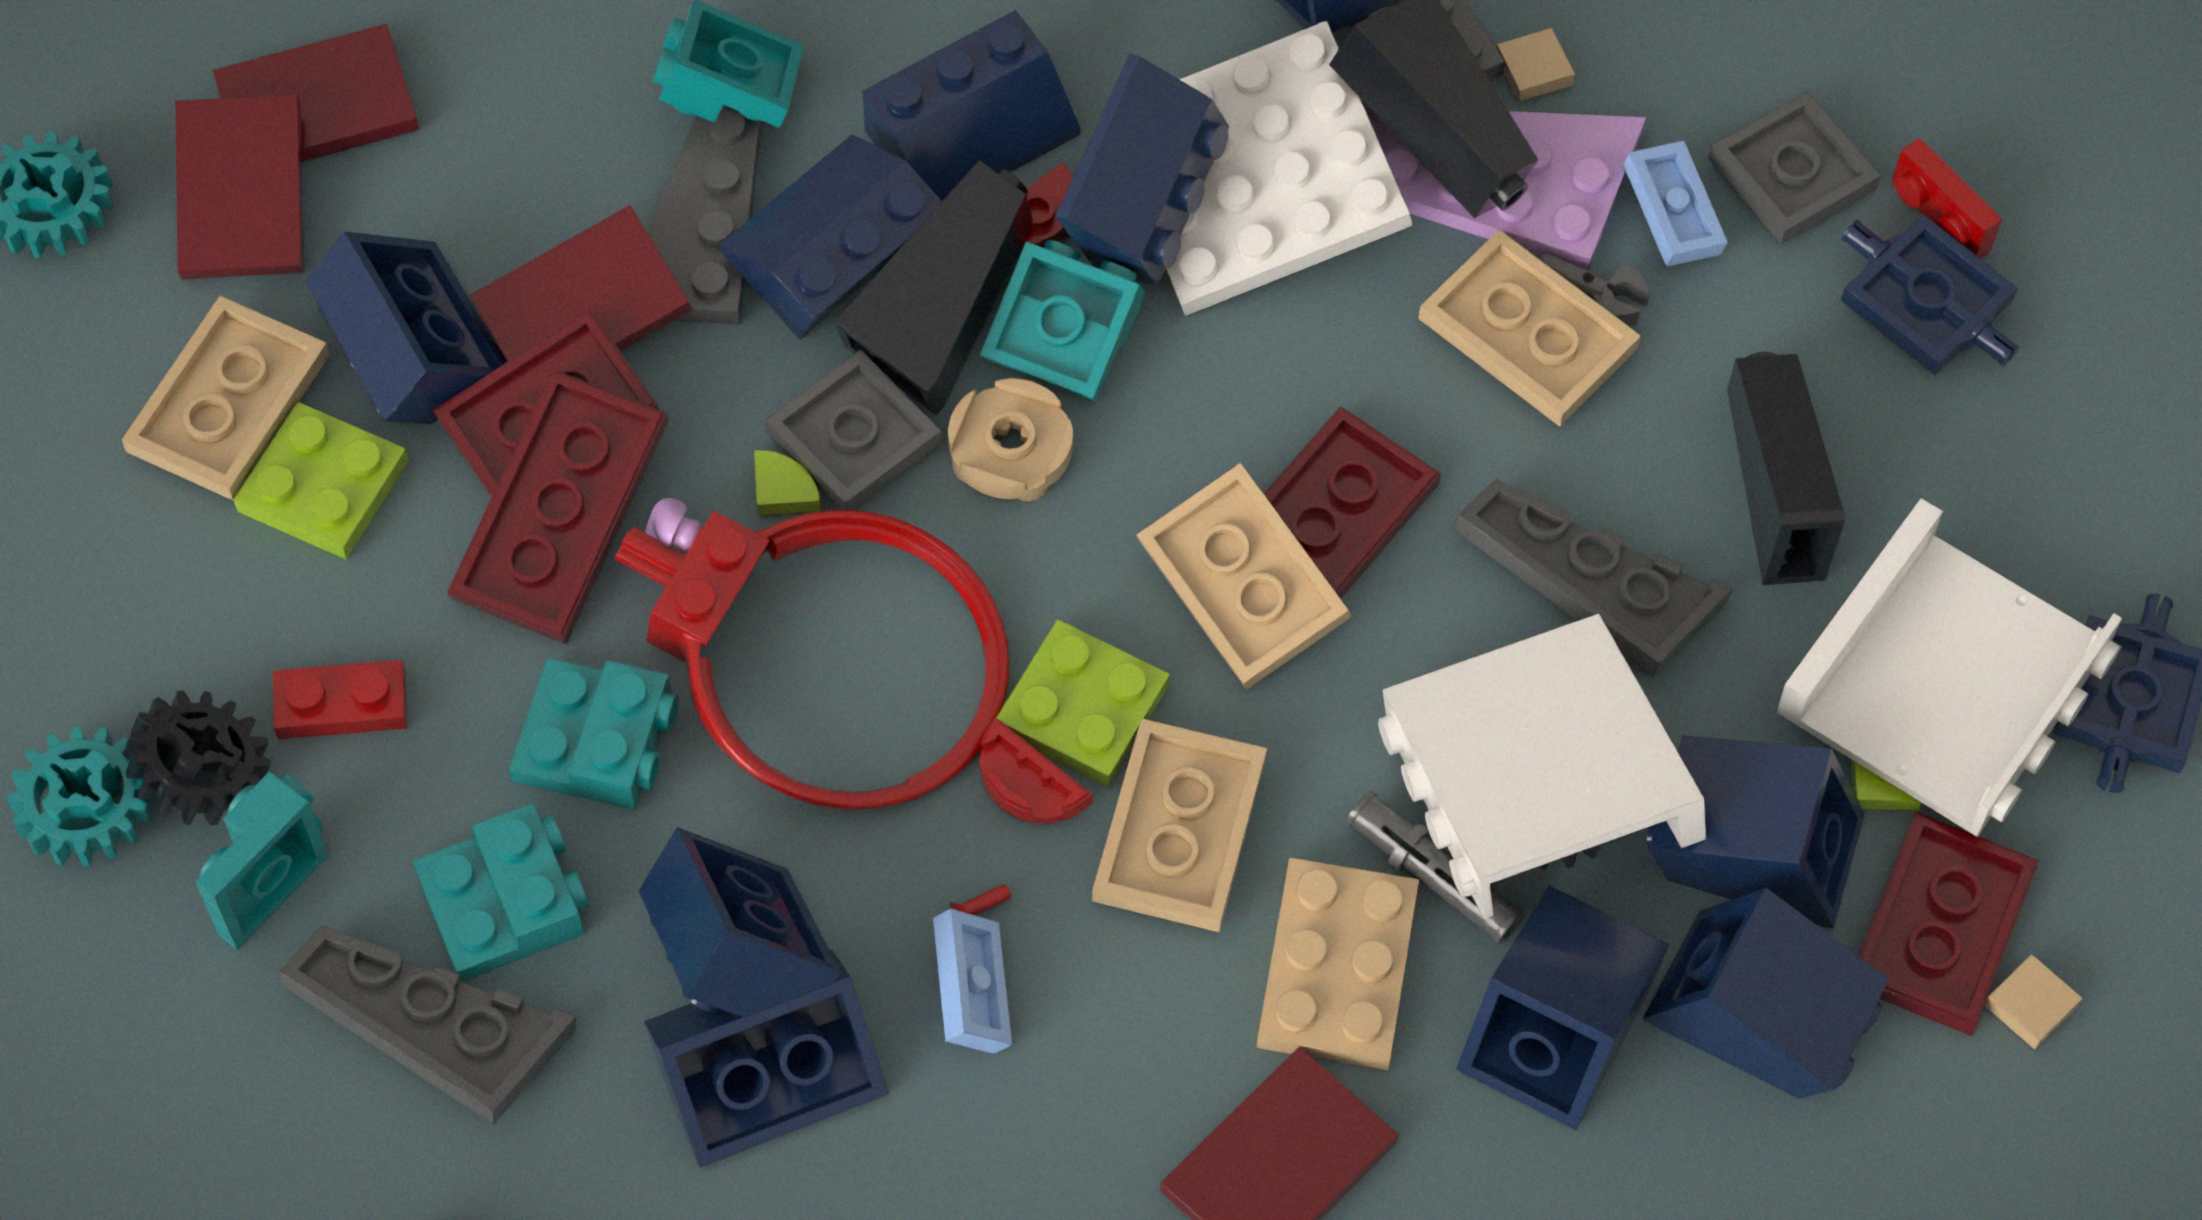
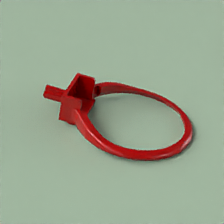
(715, 570)

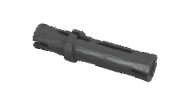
(1374, 821)

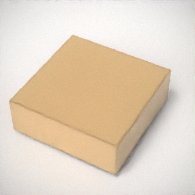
(1535, 65)
(2033, 1001)

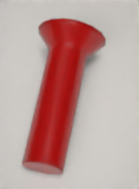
(983, 901)

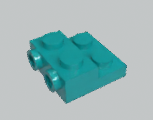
(728, 62)
(1063, 319)
(595, 731)
(270, 856)
(502, 892)

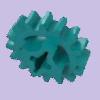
(45, 197)
(77, 821)

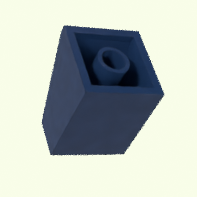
(1771, 822)
(1769, 994)
(1561, 1006)

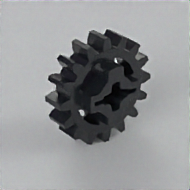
(194, 756)

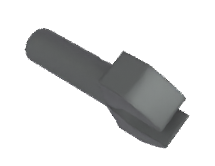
(1604, 288)

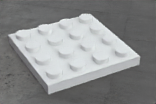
(1295, 174)

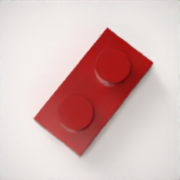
(1944, 198)
(339, 699)

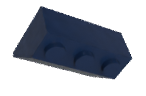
(972, 102)
(1143, 171)
(830, 231)
(402, 323)
(734, 927)
(767, 1071)

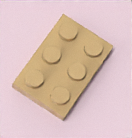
(1529, 327)
(225, 397)
(1243, 576)
(1179, 825)
(1338, 963)

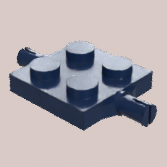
(1929, 294)
(2144, 701)

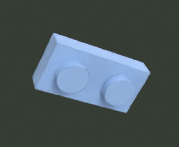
(1675, 203)
(972, 981)

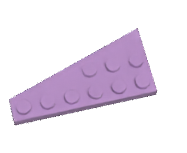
(1567, 189)

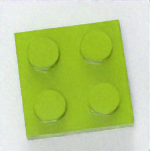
(321, 480)
(1083, 702)

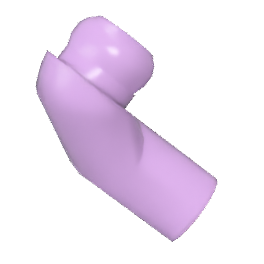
(671, 526)

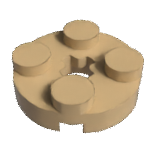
(1019, 471)

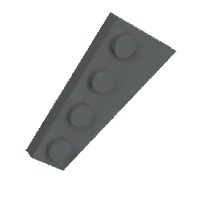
(702, 206)
(1586, 573)
(448, 1032)

